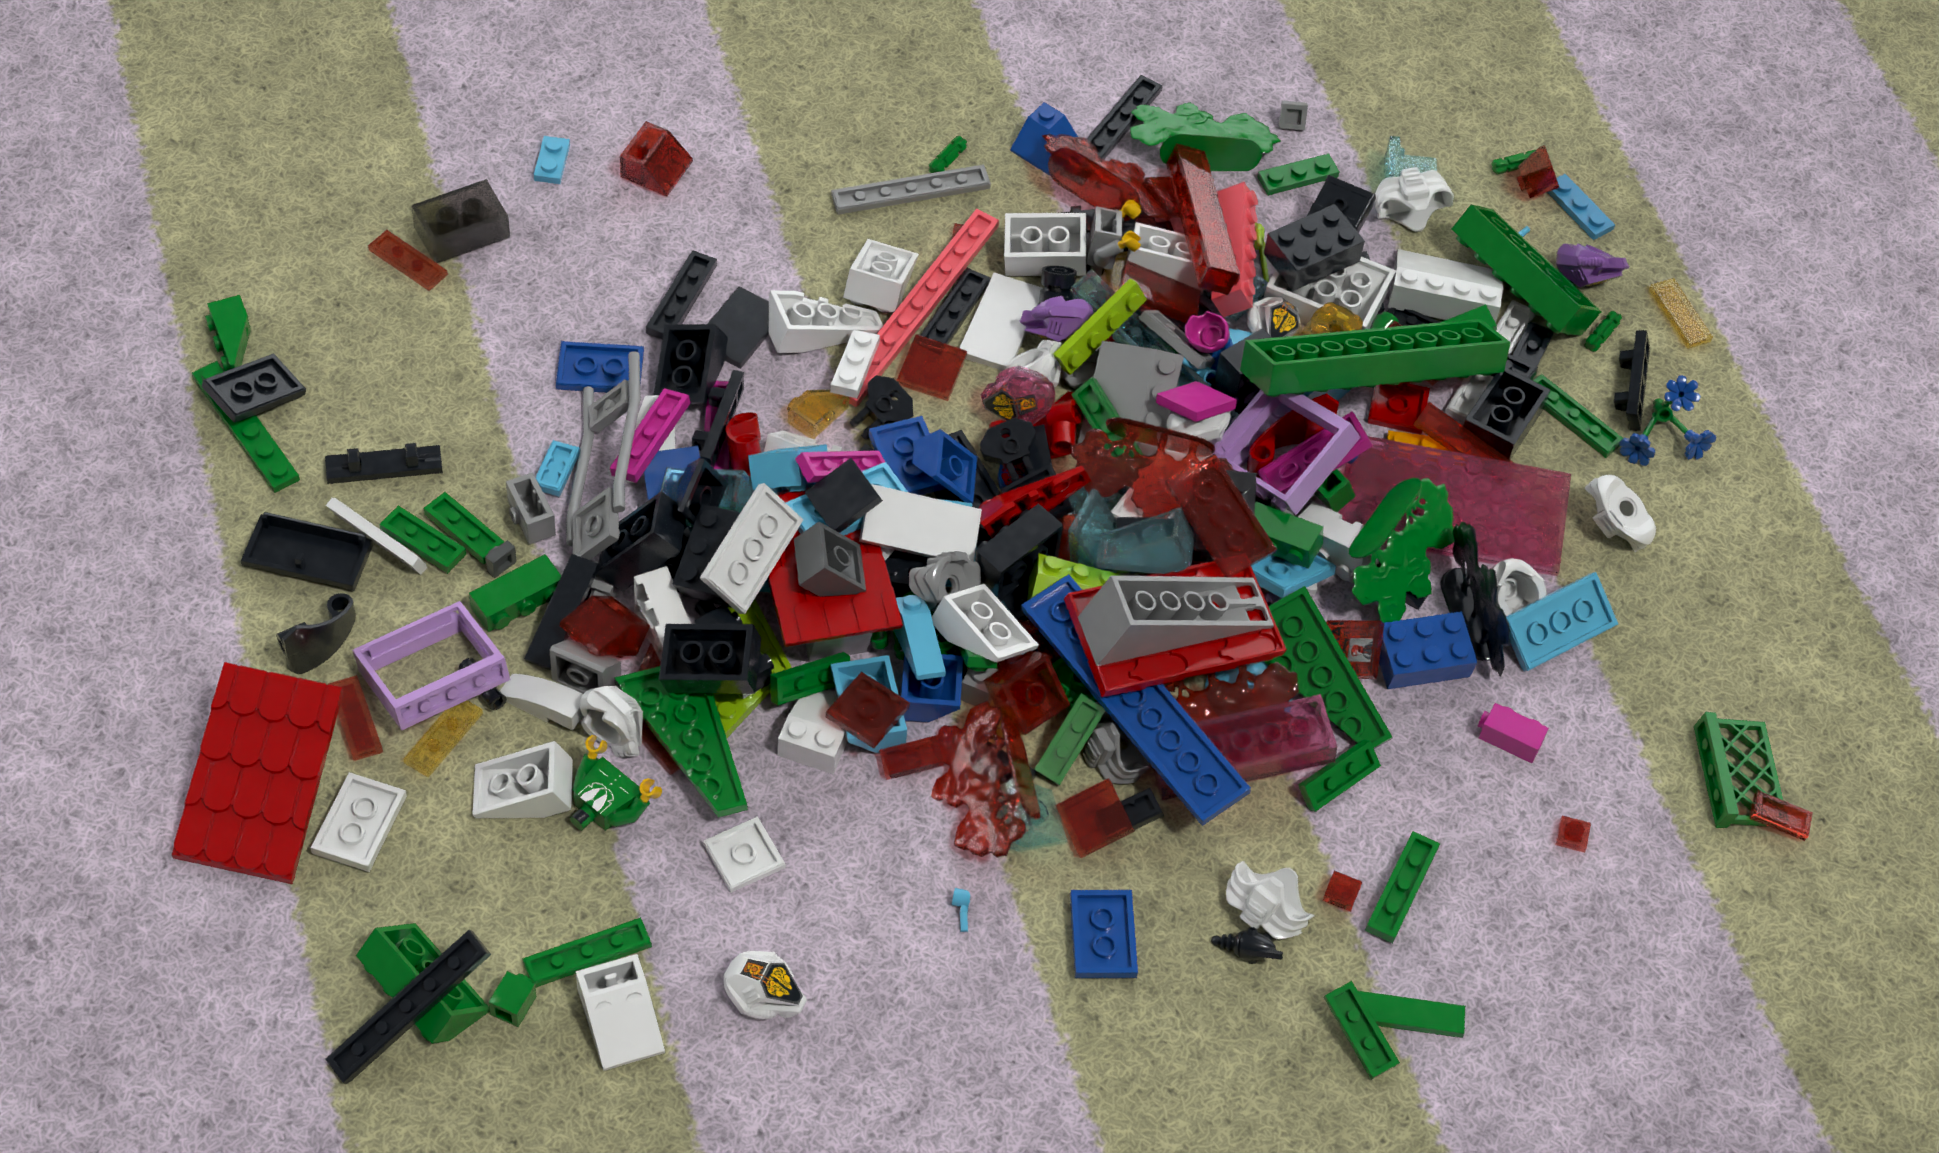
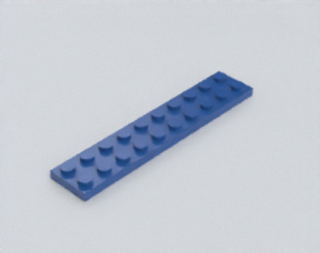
(1147, 717)

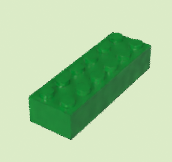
(1525, 271)

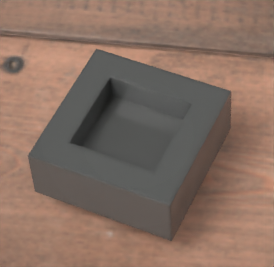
(500, 558)

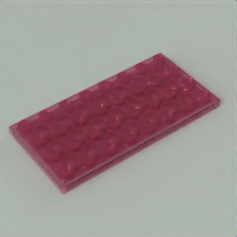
(1511, 505)

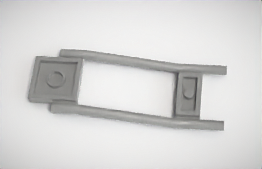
(597, 522)

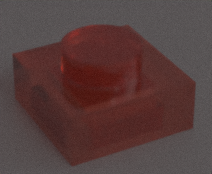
(1573, 834)
(1342, 891)

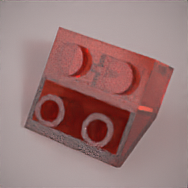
(654, 159)
(606, 627)

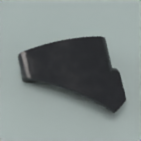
(313, 644)

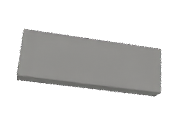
(1175, 338)

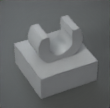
(1293, 115)

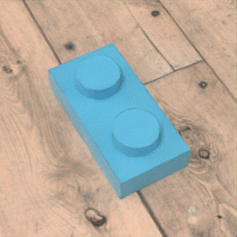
(552, 160)

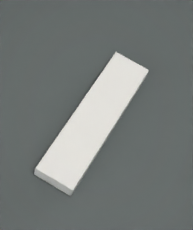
(376, 535)

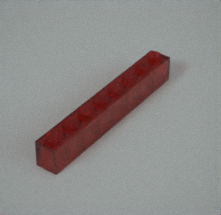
(1202, 220)

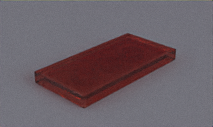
(1220, 516)

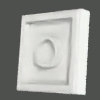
(744, 854)

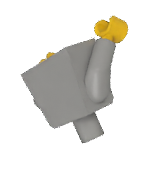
(1106, 234)

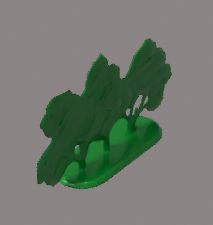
(1228, 145)
(1405, 559)

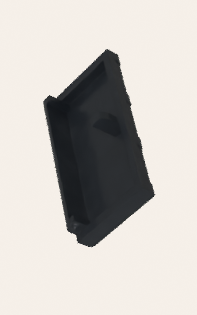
(1350, 199)
(307, 551)

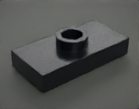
(1142, 808)

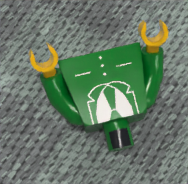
(606, 793)

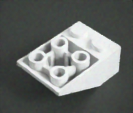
(619, 1012)

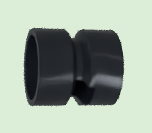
(1057, 276)

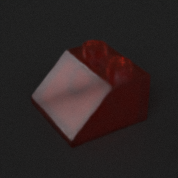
(1027, 691)

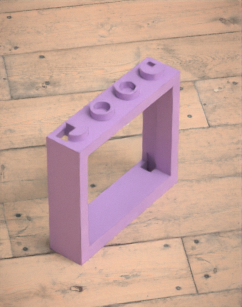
(1317, 472)
(441, 693)

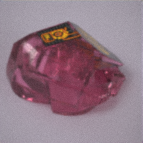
(1019, 395)

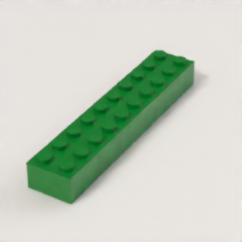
(1374, 357)

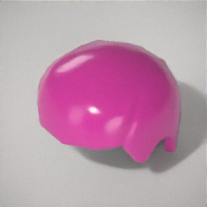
(1207, 332)

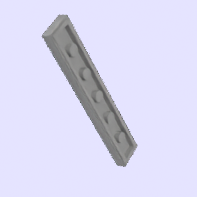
(910, 189)

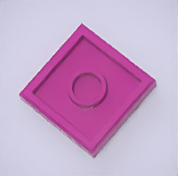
(1196, 401)

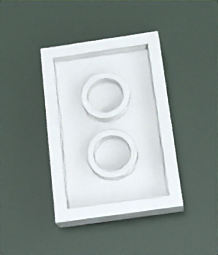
(358, 822)

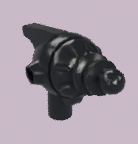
(1249, 945)

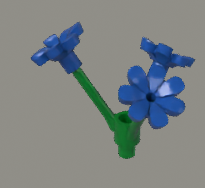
(1680, 395)

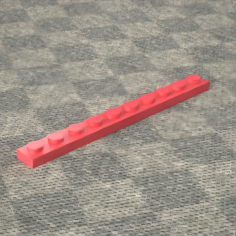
(928, 293)

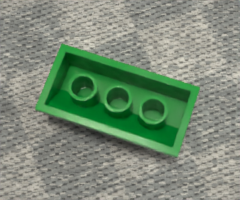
(397, 957)

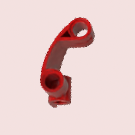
(1059, 425)
(1287, 430)
(743, 440)

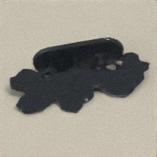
(1475, 595)

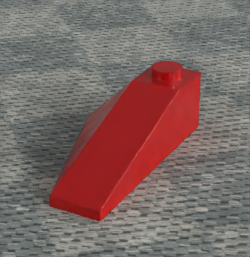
(1048, 492)

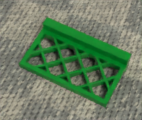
(1717, 768)

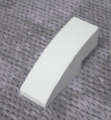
(544, 699)

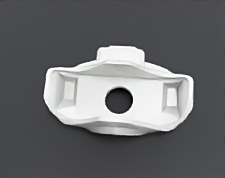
(1412, 197)
(1621, 512)
(1268, 900)

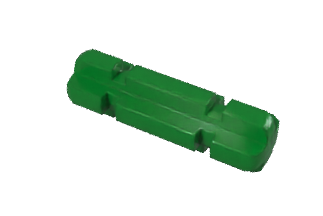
(948, 155)
(1510, 162)
(1603, 331)

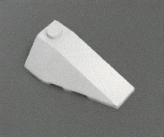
(809, 324)

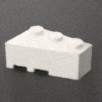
(1336, 539)
(658, 604)

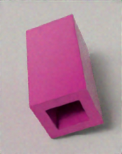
(1512, 732)

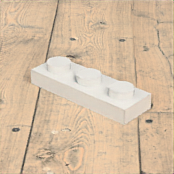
(855, 363)

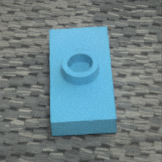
(557, 467)

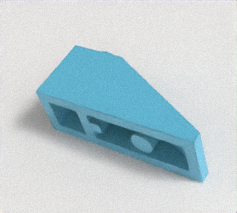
(919, 638)

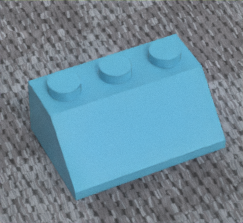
(880, 670)

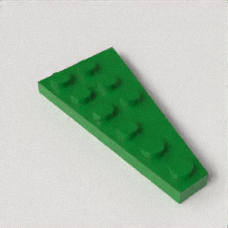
(1325, 668)
(693, 737)

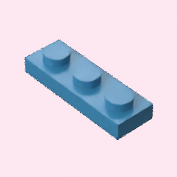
(1581, 208)

